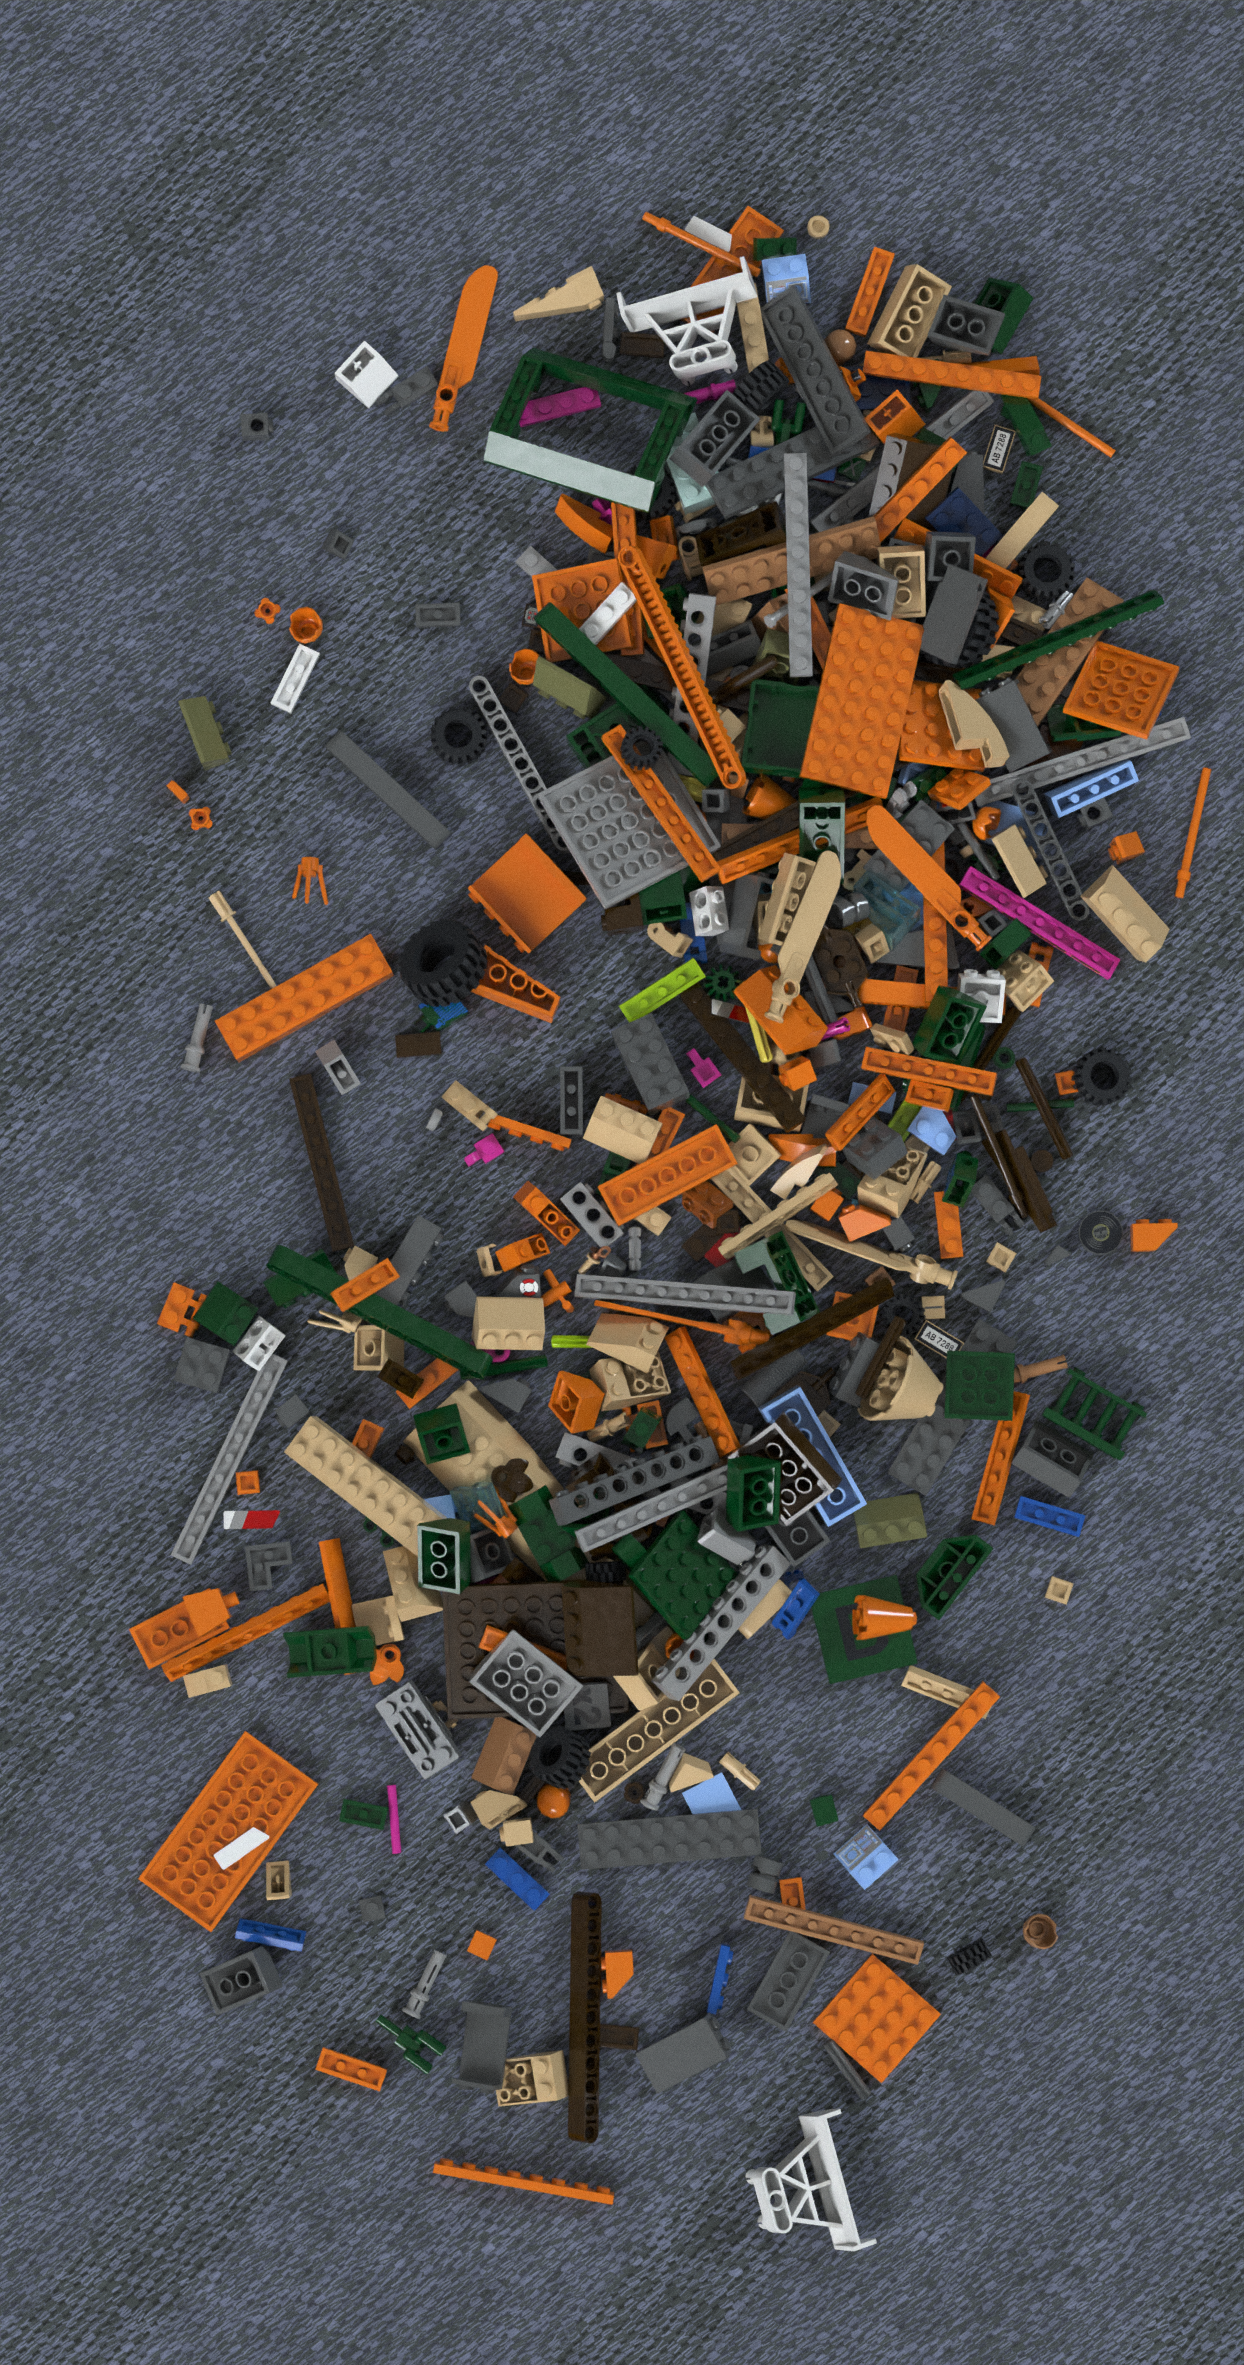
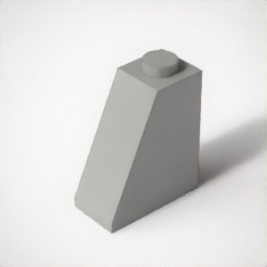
(725, 1539)

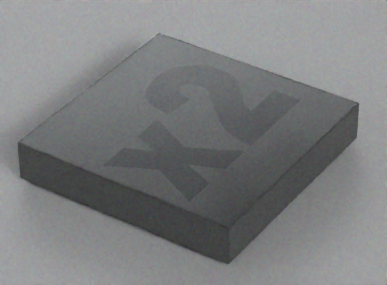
(589, 1708)

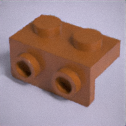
(706, 1203)

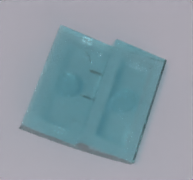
(466, 1503)

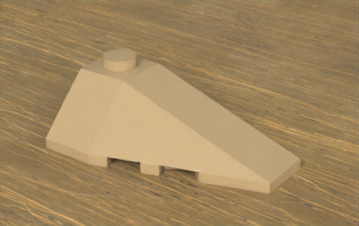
(577, 295)

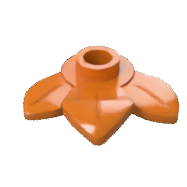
(387, 1667)

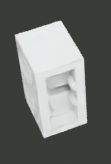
(709, 911)
(259, 1343)

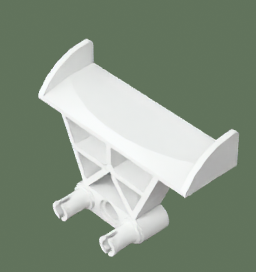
(689, 303)
(829, 2182)

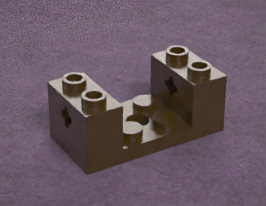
(757, 527)
(623, 918)
(596, 1466)

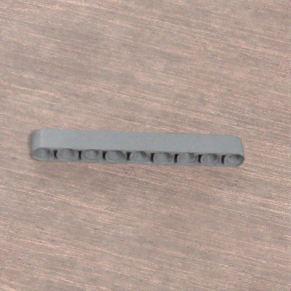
(515, 755)

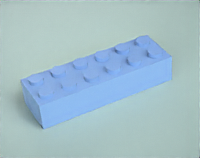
(846, 1496)

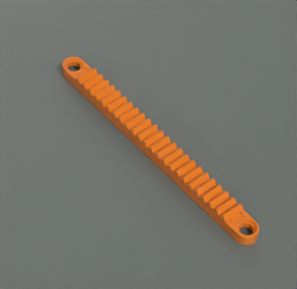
(682, 667)

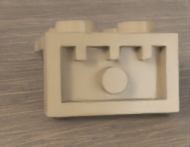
(1024, 979)
(381, 1618)

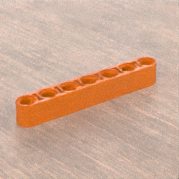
(897, 994)

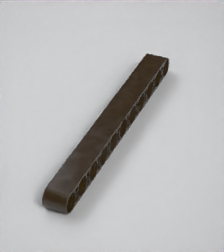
(584, 2017)

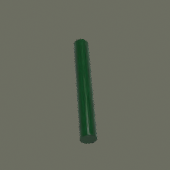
(1030, 1106)
(713, 1119)

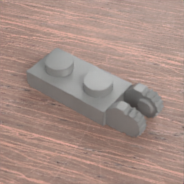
(900, 799)

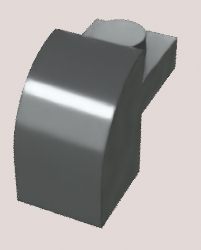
(679, 1417)

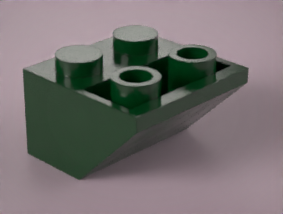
(663, 901)

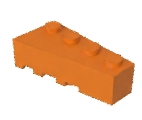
(516, 989)

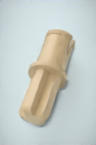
(925, 1180)
(609, 1427)
(740, 1771)

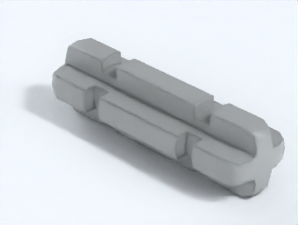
(634, 1248)

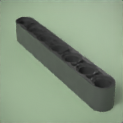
(387, 789)
(1041, 841)

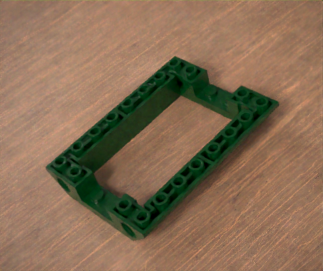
(632, 491)

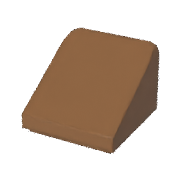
(740, 792)

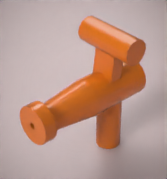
(557, 1292)

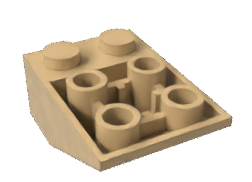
(894, 1187)
(628, 1385)
(534, 2079)

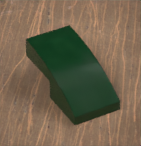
(614, 1166)

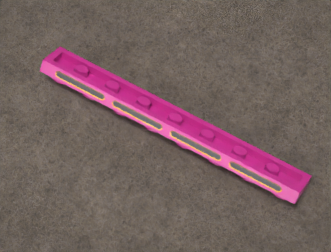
(1039, 922)

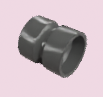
(849, 910)
(764, 1874)

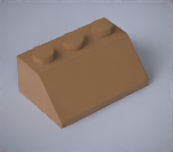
(504, 1755)

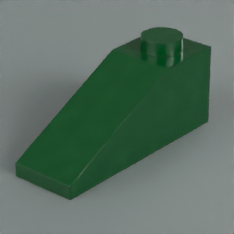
(1026, 424)

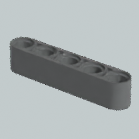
(983, 1807)

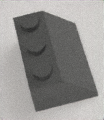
(1052, 1459)

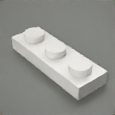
(608, 613)
(295, 678)

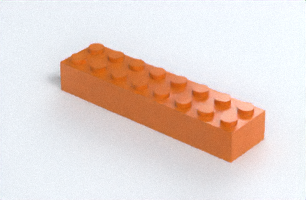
(304, 998)

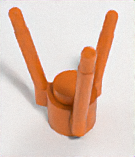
(309, 867)
(504, 1525)

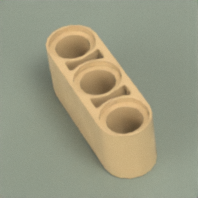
(765, 1609)

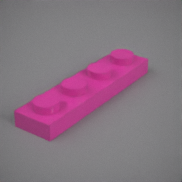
(560, 405)

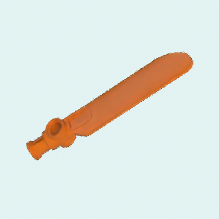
(464, 341)
(922, 871)
(734, 1332)

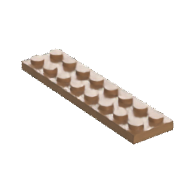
(768, 567)
(1049, 674)

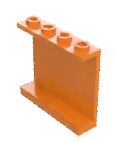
(526, 894)

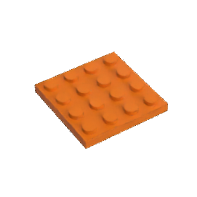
(578, 595)
(1121, 690)
(926, 732)
(876, 2018)

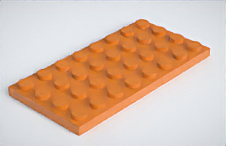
(862, 701)
(245, 1792)

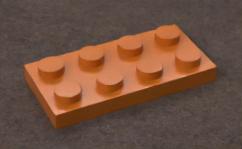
(169, 1635)

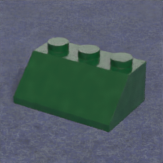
(1008, 299)
(948, 1025)
(285, 1292)
(752, 1492)
(444, 1555)

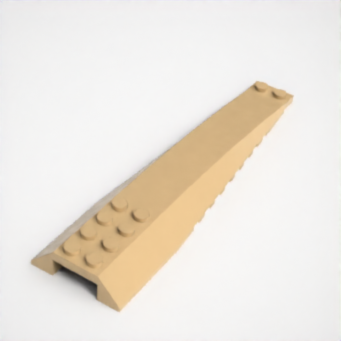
(494, 1444)

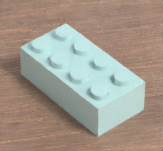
(690, 493)

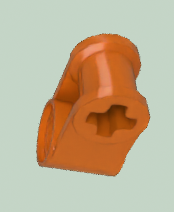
(976, 906)
(858, 1021)

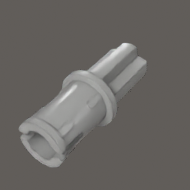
(1055, 610)

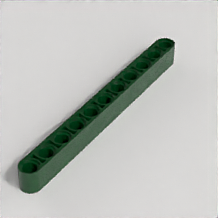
(626, 693)
(382, 1314)

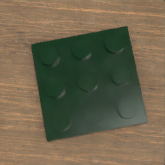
(979, 1385)

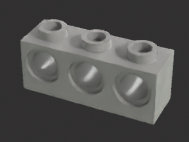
(580, 1212)

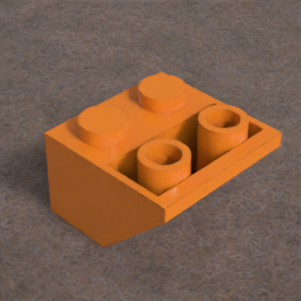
(894, 416)

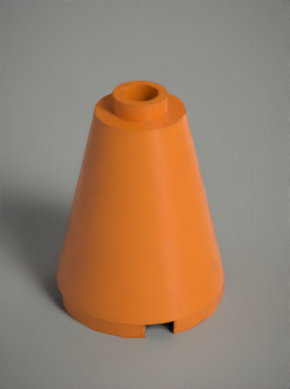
(766, 798)
(880, 1617)

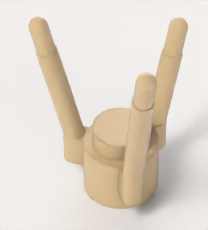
(348, 1321)

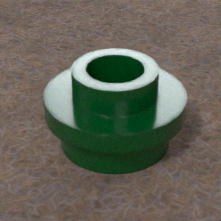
(1010, 1054)

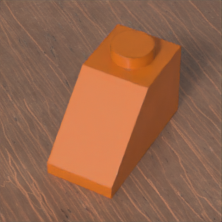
(862, 1220)

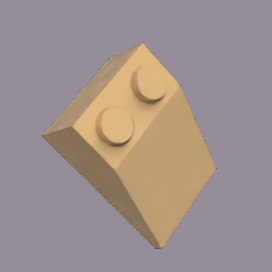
(908, 566)
(628, 1338)

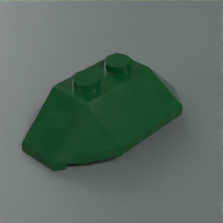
(949, 1571)

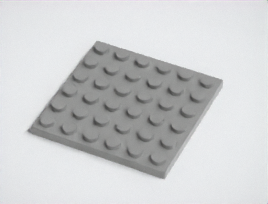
(615, 831)

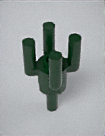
(786, 428)
(413, 2043)

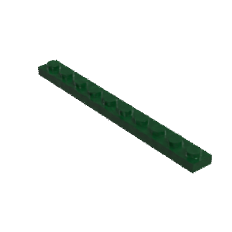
(1057, 639)

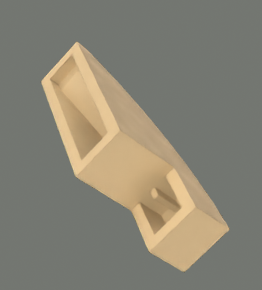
(1023, 531)
(971, 725)

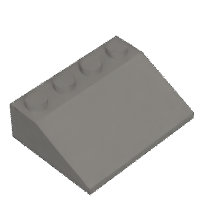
(525, 1682)

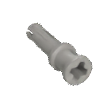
(195, 1048)
(659, 1785)
(420, 1994)

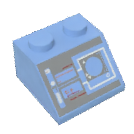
(784, 272)
(865, 1856)

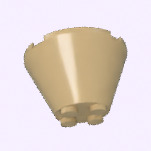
(903, 1388)

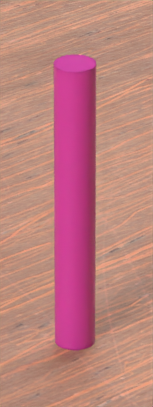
(394, 1819)

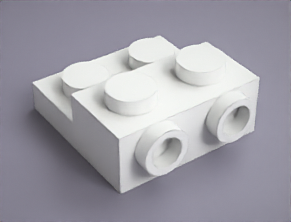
(986, 988)

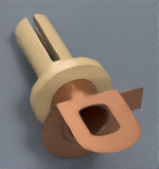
(593, 1258)

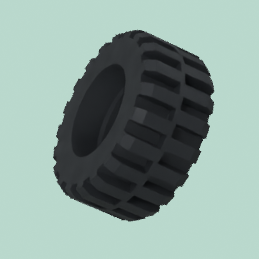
(979, 636)
(453, 979)

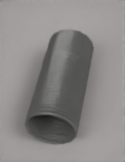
(769, 1379)

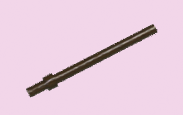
(1015, 1195)

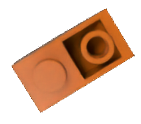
(1125, 847)
(1149, 1236)
(522, 1252)
(618, 1970)

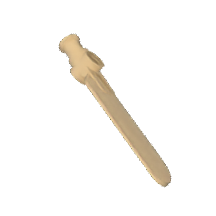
(804, 932)
(922, 1269)

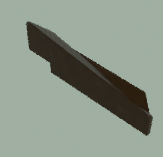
(1025, 1180)

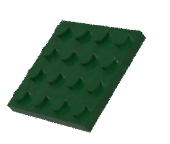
(681, 1575)

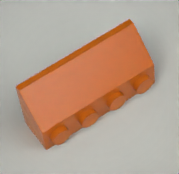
(801, 1025)

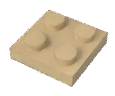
(752, 1154)

